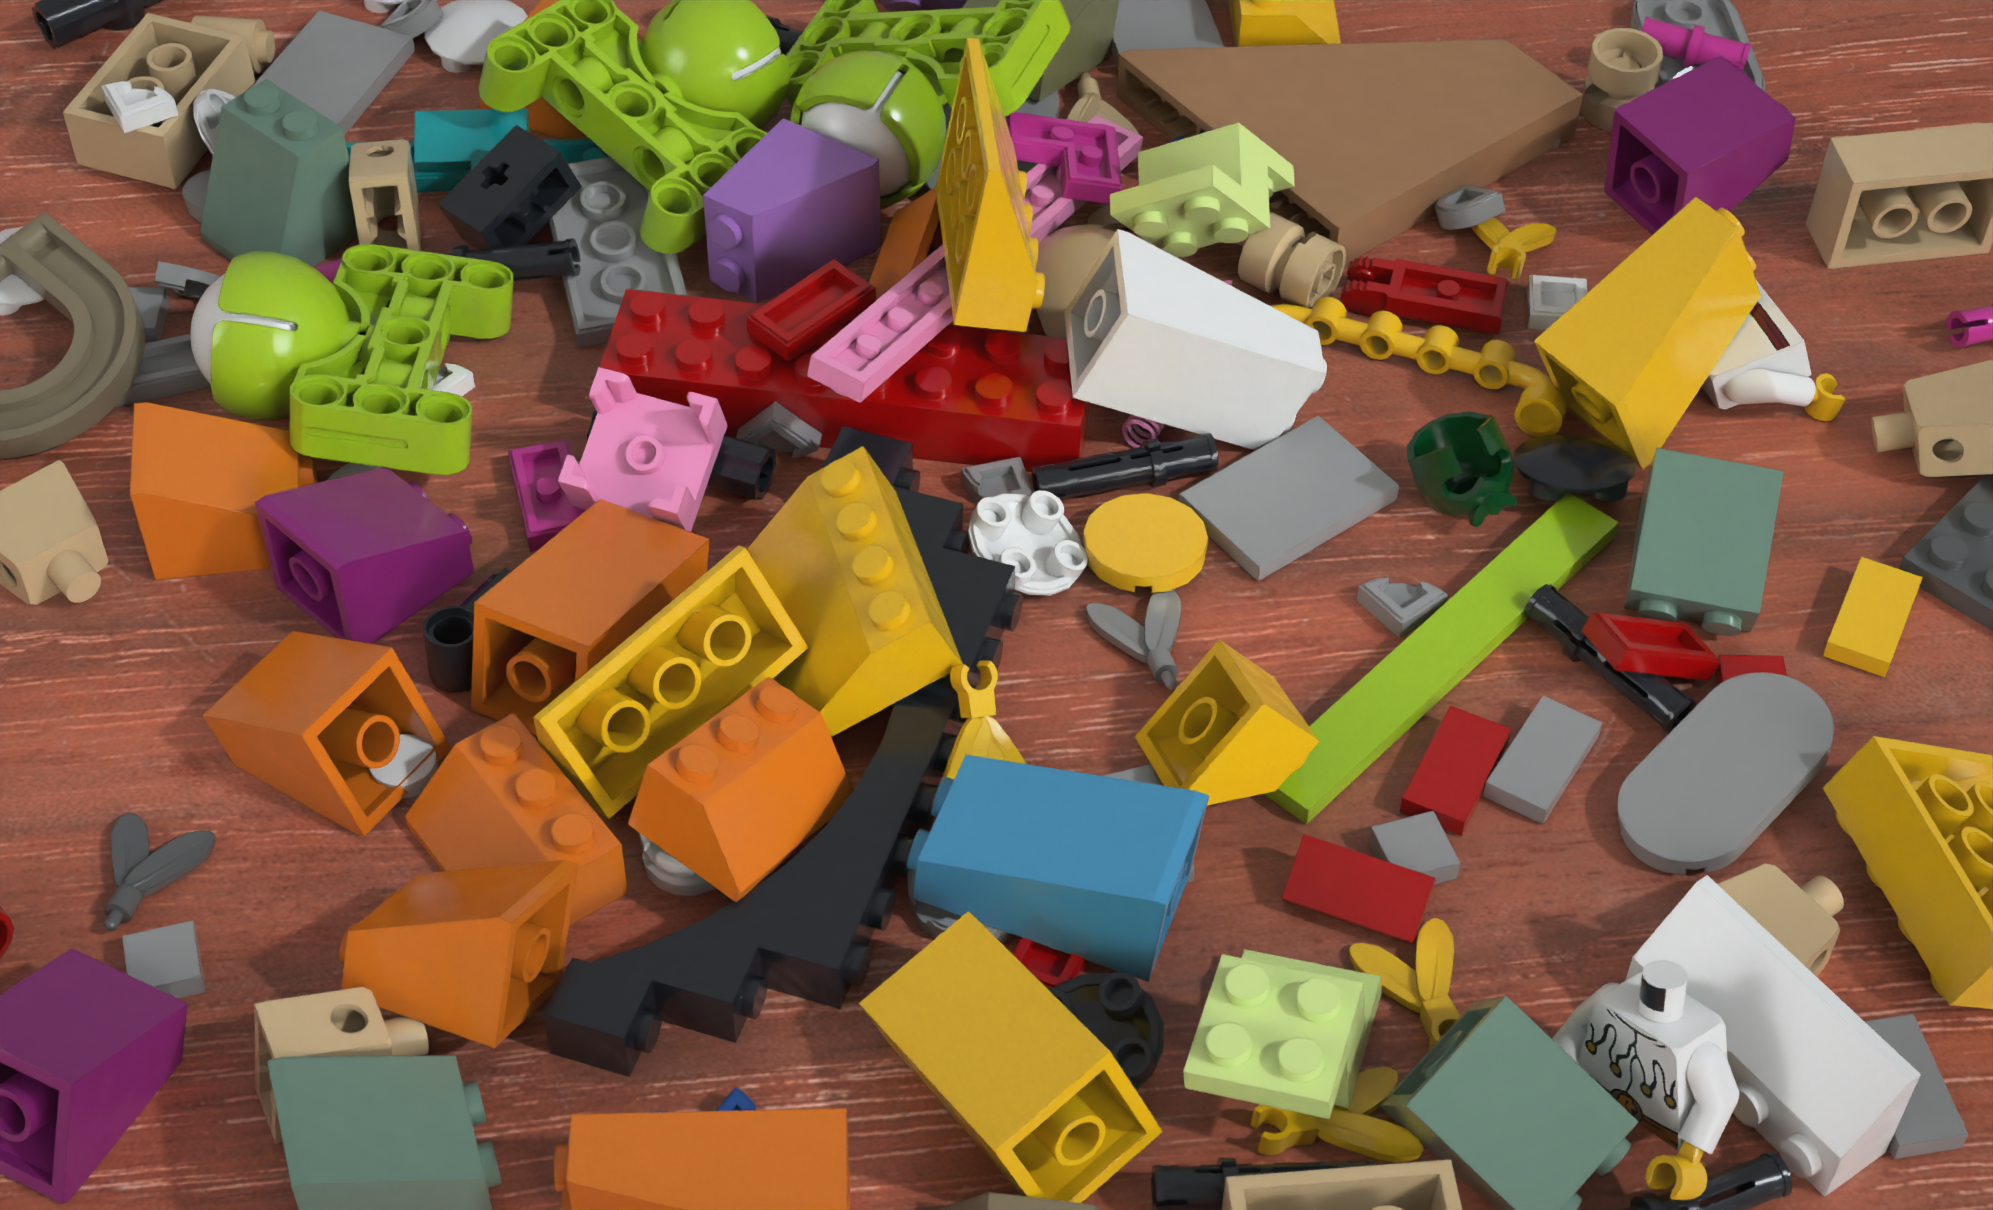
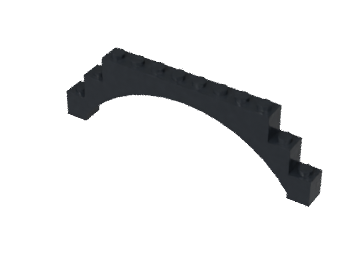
(815, 916)

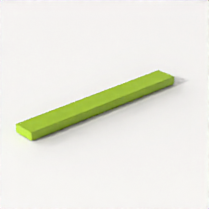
(1442, 653)

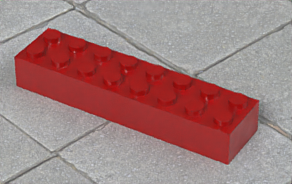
(958, 399)

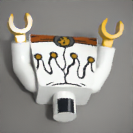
(1662, 1063)

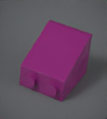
(1693, 138)
(362, 551)
(79, 1067)

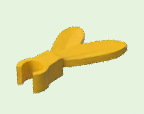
(1511, 247)
(980, 733)
(1420, 989)
(1347, 1127)

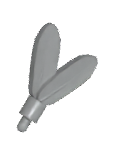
(1147, 643)

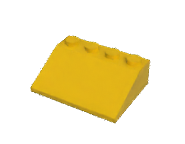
(984, 210)
(855, 594)
(1929, 846)

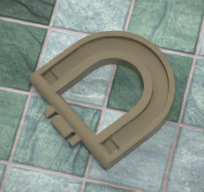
(104, 346)

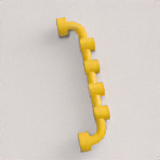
(1539, 407)

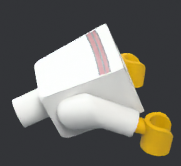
(1770, 365)

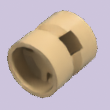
(1620, 68)
(1291, 263)

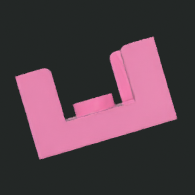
(646, 452)

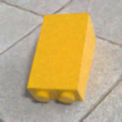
(1653, 329)
(1012, 1065)

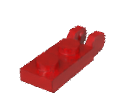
(1426, 293)

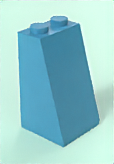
(1061, 857)

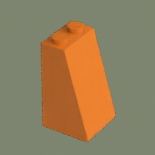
(575, 606)
(706, 1161)

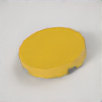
(1145, 542)

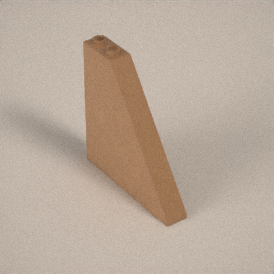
(1363, 123)

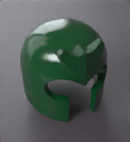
(1463, 466)

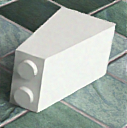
(1187, 348)

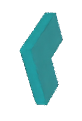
(461, 136)

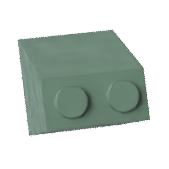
(278, 179)
(1703, 541)
(1511, 1110)
(382, 1133)

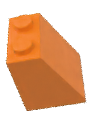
(199, 488)
(319, 721)
(466, 947)

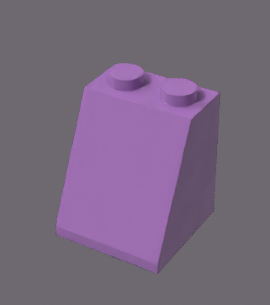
(790, 212)

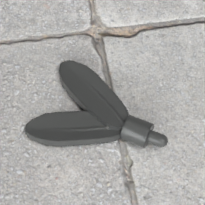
(143, 874)

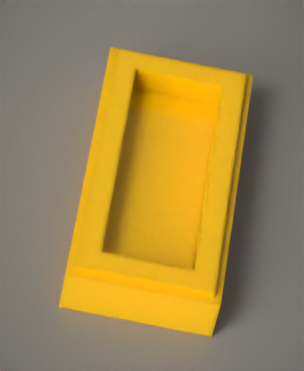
(1872, 617)

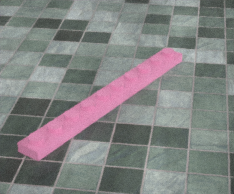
(920, 303)

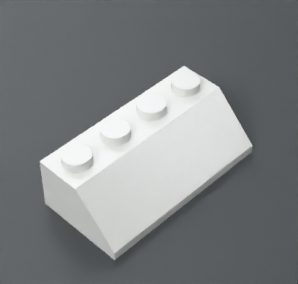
(1800, 1057)

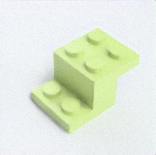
(1203, 190)
(1283, 1033)

